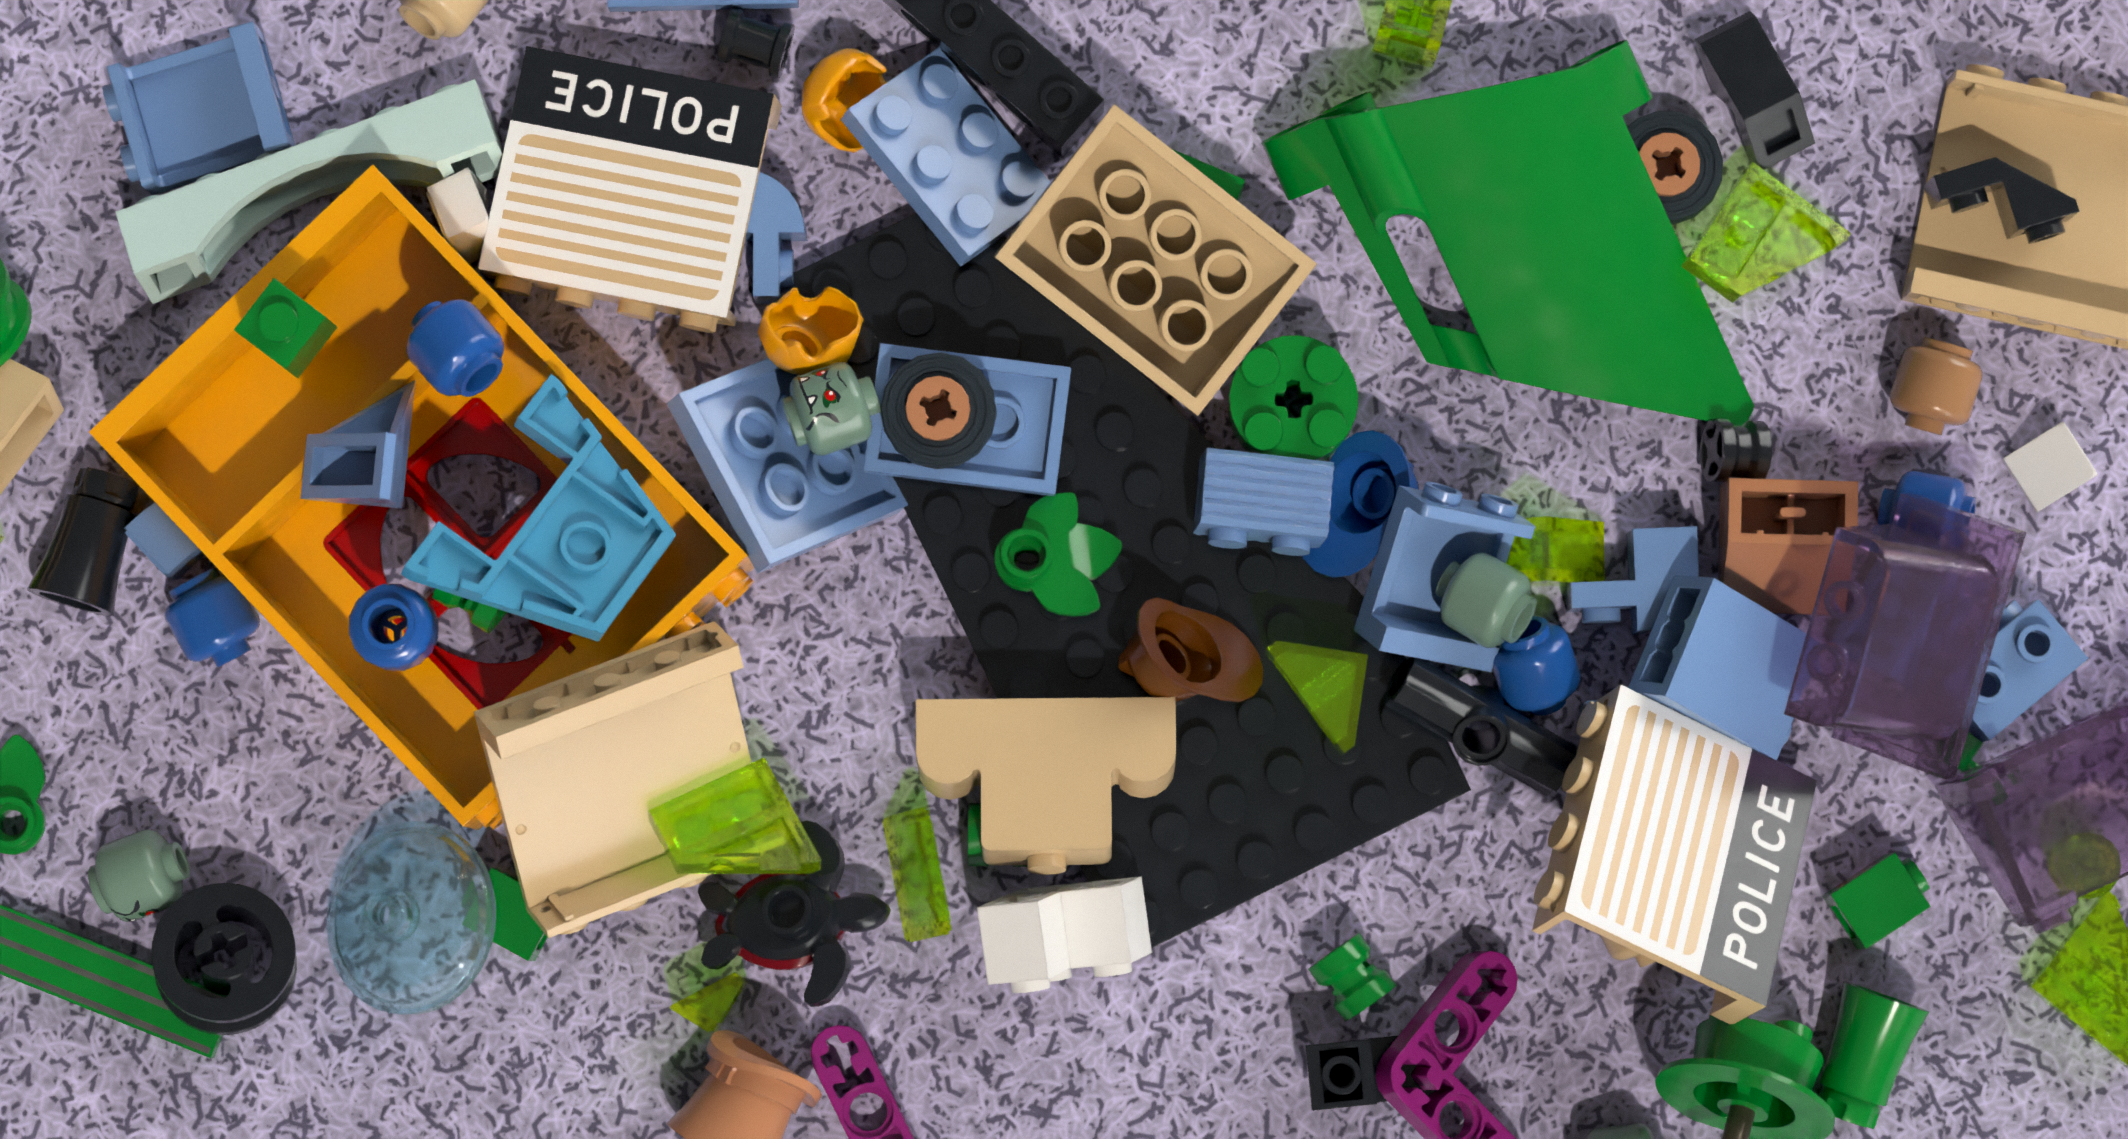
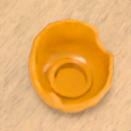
(833, 88)
(810, 332)

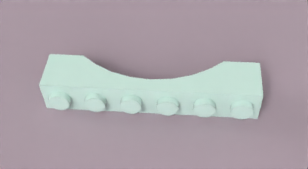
(193, 231)

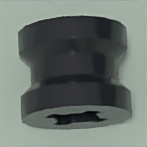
(1735, 450)

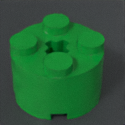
(1317, 374)

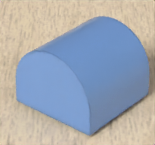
(163, 542)

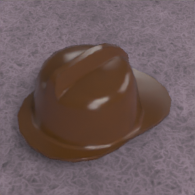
(1190, 654)

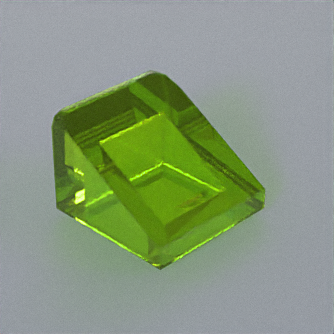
(711, 1004)

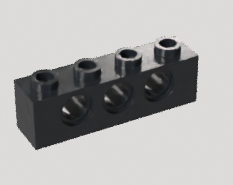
(1008, 66)

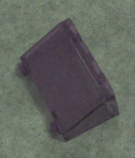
(2049, 816)

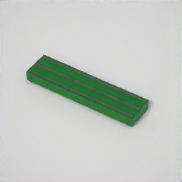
(94, 978)

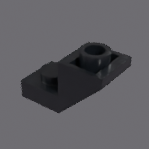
(1758, 88)
(2021, 200)
(1345, 1073)

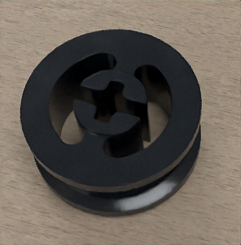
(204, 915)

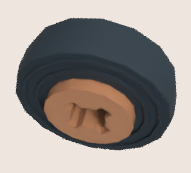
(1691, 148)
(948, 437)

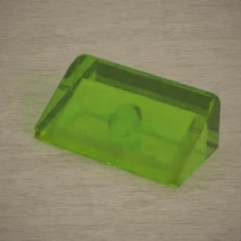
(917, 875)

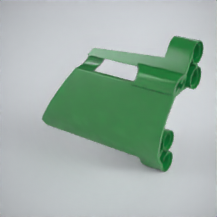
(1539, 229)

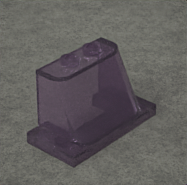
(1906, 632)

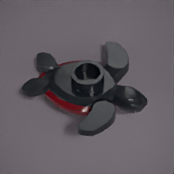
(793, 920)

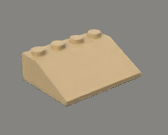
(1155, 259)

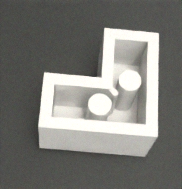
(1051, 929)

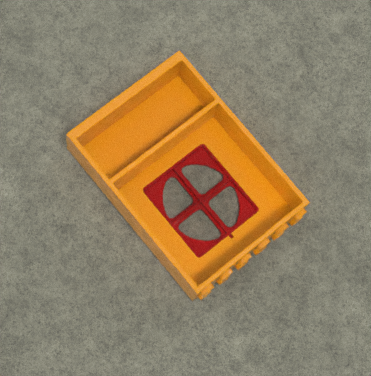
(224, 453)

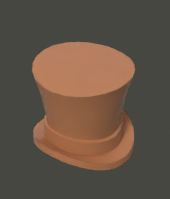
(744, 1094)

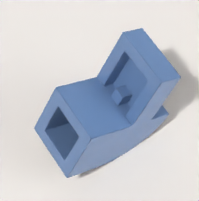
(772, 220)
(1652, 563)

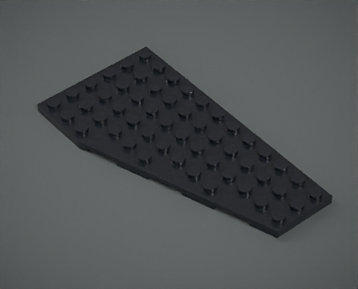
(1253, 779)

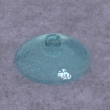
(435, 925)

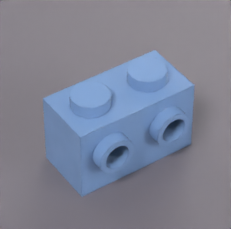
(2025, 664)

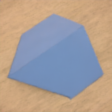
(362, 456)

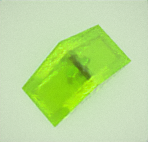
(1412, 30)
(1560, 551)
(1326, 684)

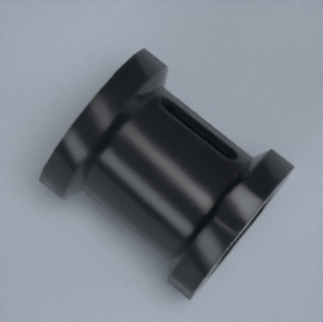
(756, 42)

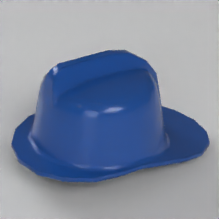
(1363, 491)

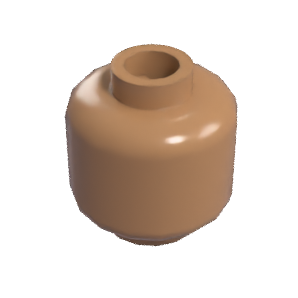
(1936, 385)

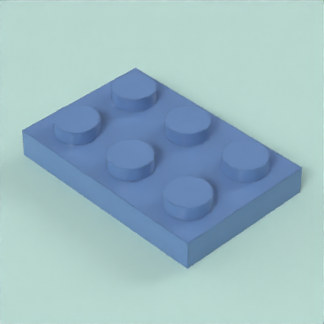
(947, 155)
(1025, 436)

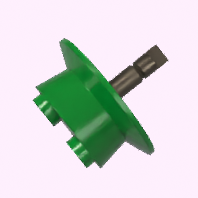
(1750, 1081)

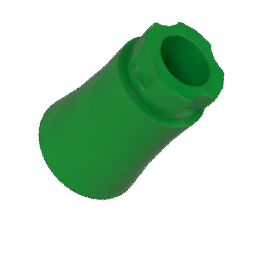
(1867, 1052)

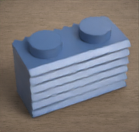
(1263, 500)

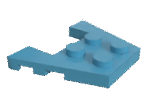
(579, 547)

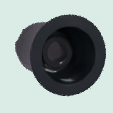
(88, 544)

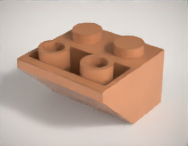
(1780, 537)

